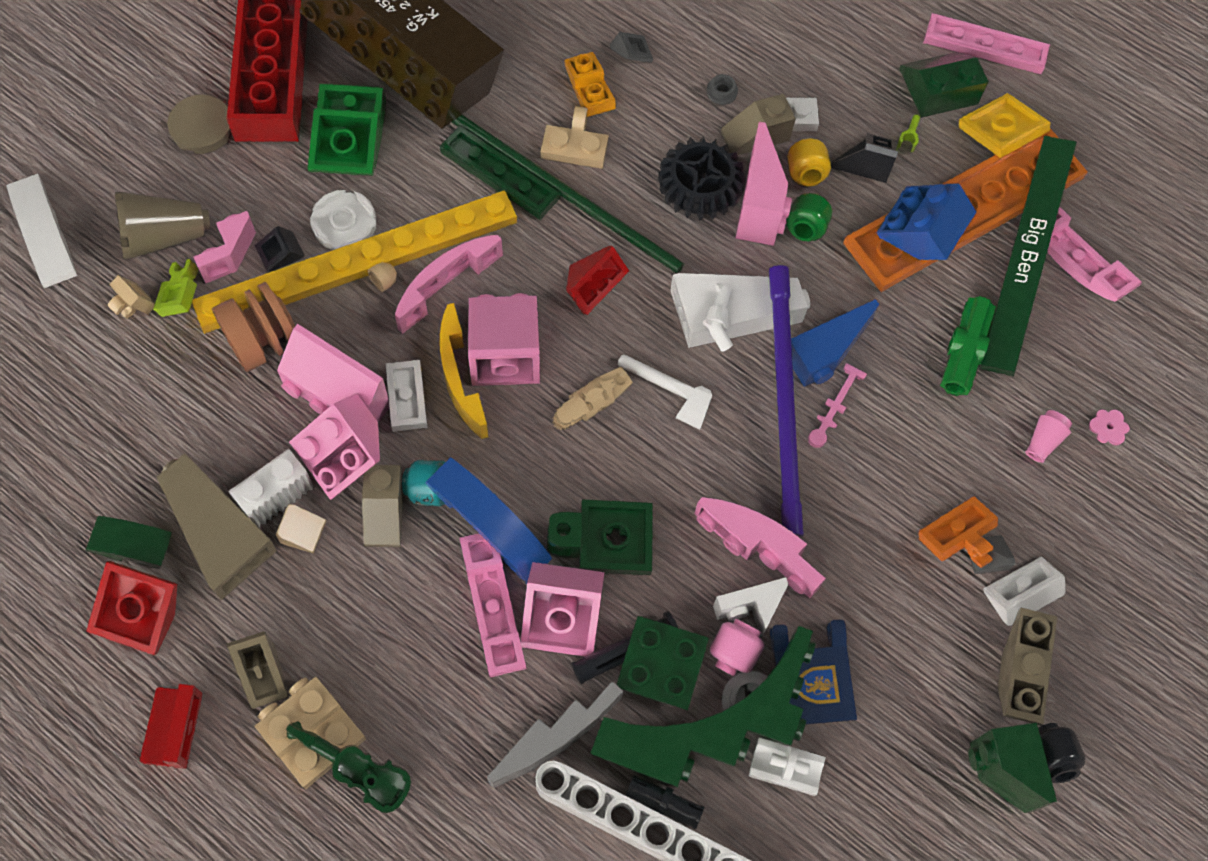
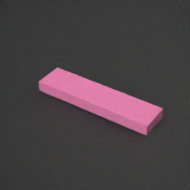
(986, 43)

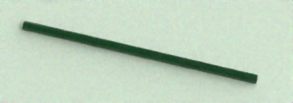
(575, 197)

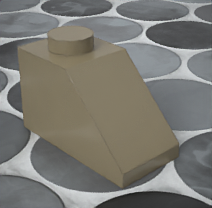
(742, 129)
(382, 506)

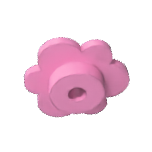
(1114, 422)

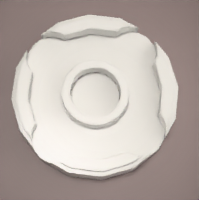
(342, 219)

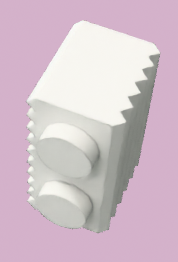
(272, 488)

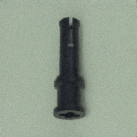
(609, 656)

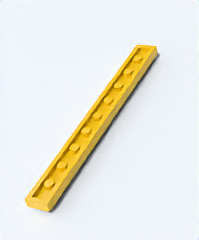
(355, 259)

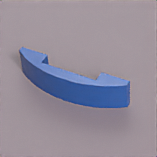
(488, 517)

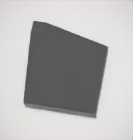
(631, 47)
(1001, 555)

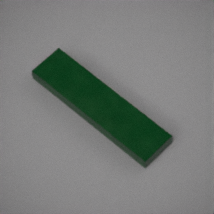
(500, 172)

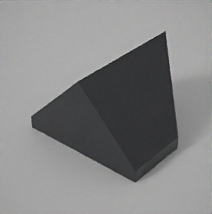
(869, 158)

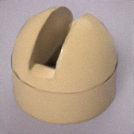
(382, 275)

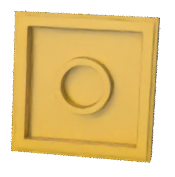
(1004, 125)

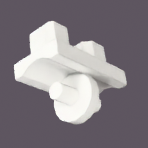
(786, 766)

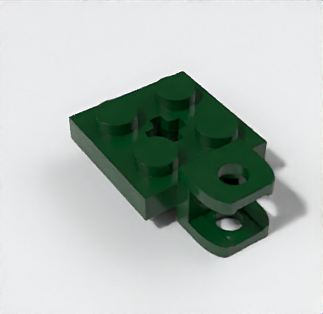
(588, 532)

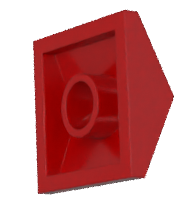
(133, 608)

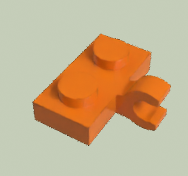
(961, 529)

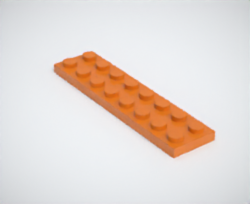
(995, 190)

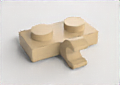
(575, 144)

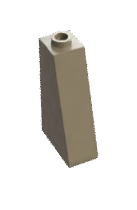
(217, 531)

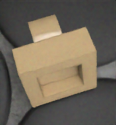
(129, 298)

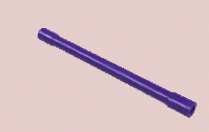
(780, 294)

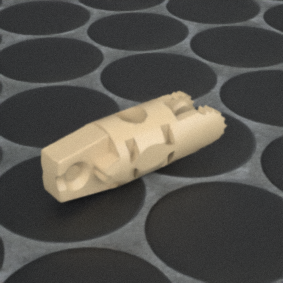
(592, 398)

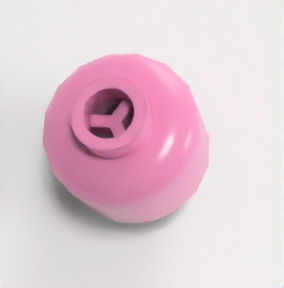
(737, 647)

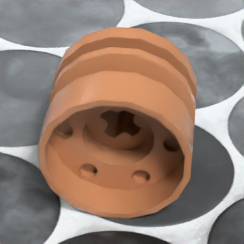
(255, 326)

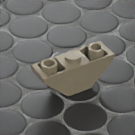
(1027, 666)

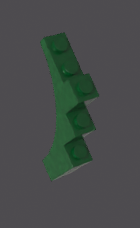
(766, 712)

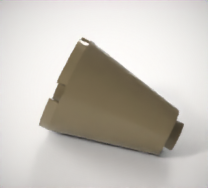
(157, 223)

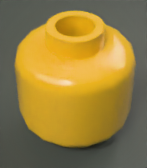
(808, 162)

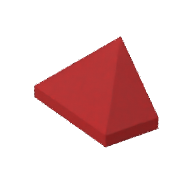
(595, 277)

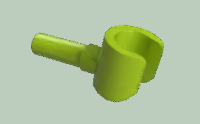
(910, 134)

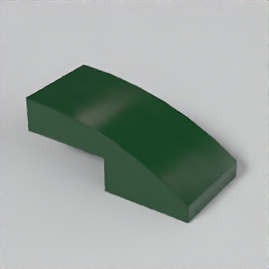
(129, 541)

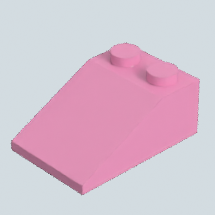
(765, 191)

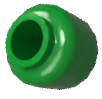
(809, 217)

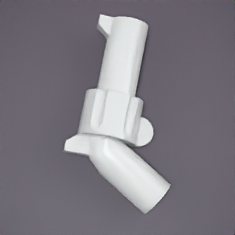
(718, 316)

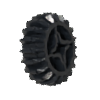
(687, 164)

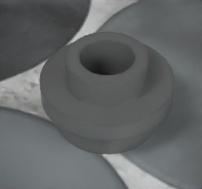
(722, 83)

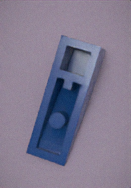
(824, 347)

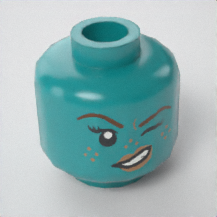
(414, 482)

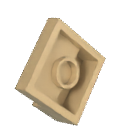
(317, 713)

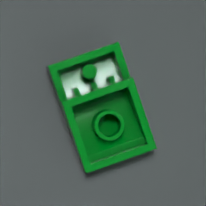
(347, 129)

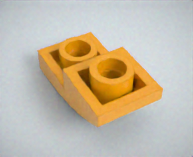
(589, 83)

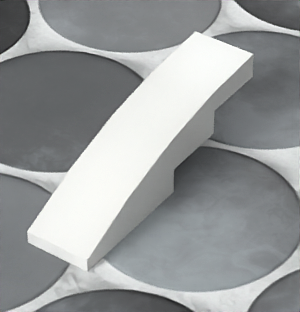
(41, 231)

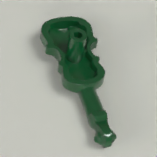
(383, 784)

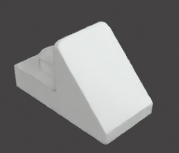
(759, 599)

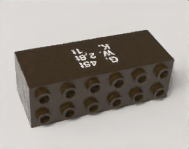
(416, 49)

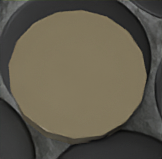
(199, 124)

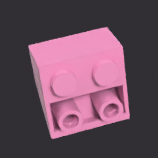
(339, 445)

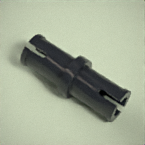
(665, 802)

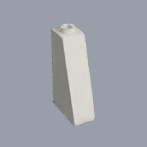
(748, 305)

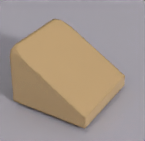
(300, 529)

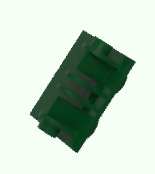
(662, 662)

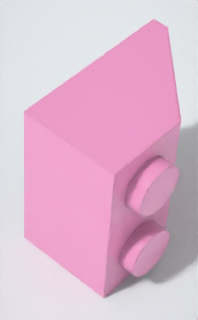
(561, 609)

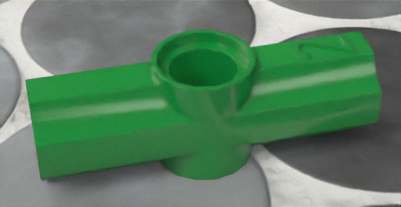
(968, 346)

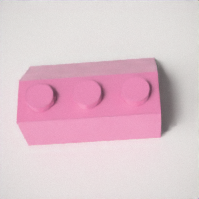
(327, 375)

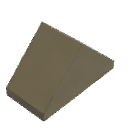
(258, 669)

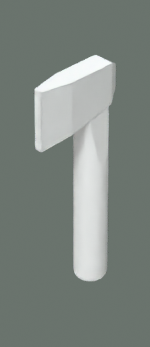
(697, 398)

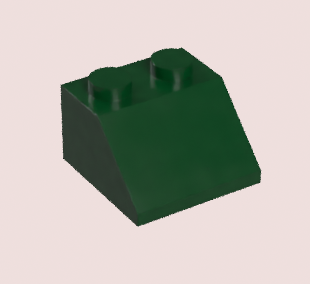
(944, 82)
(1014, 766)

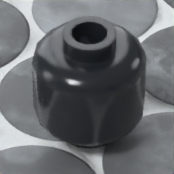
(1062, 752)

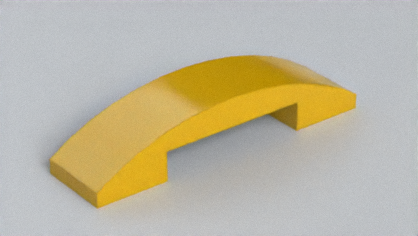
(468, 406)

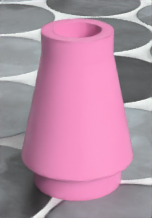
(1048, 435)

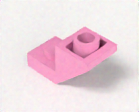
(220, 261)

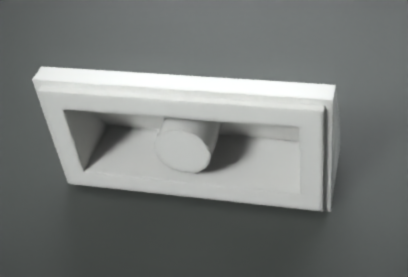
(1027, 587)

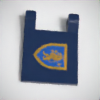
(827, 682)

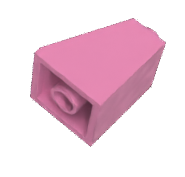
(503, 340)

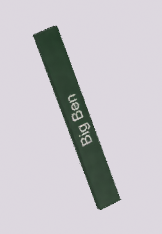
(1028, 256)

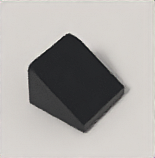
(279, 249)

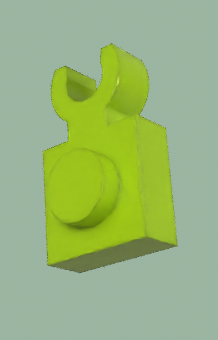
(177, 294)

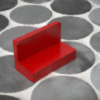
(171, 726)

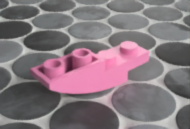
(750, 531)

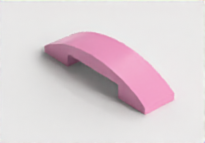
(475, 253)
(1087, 265)
(492, 606)

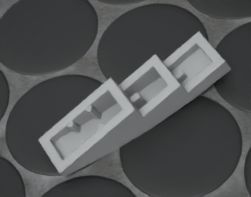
(544, 743)

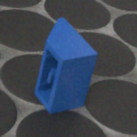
(928, 220)

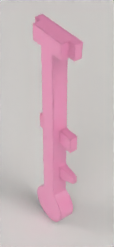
(818, 437)

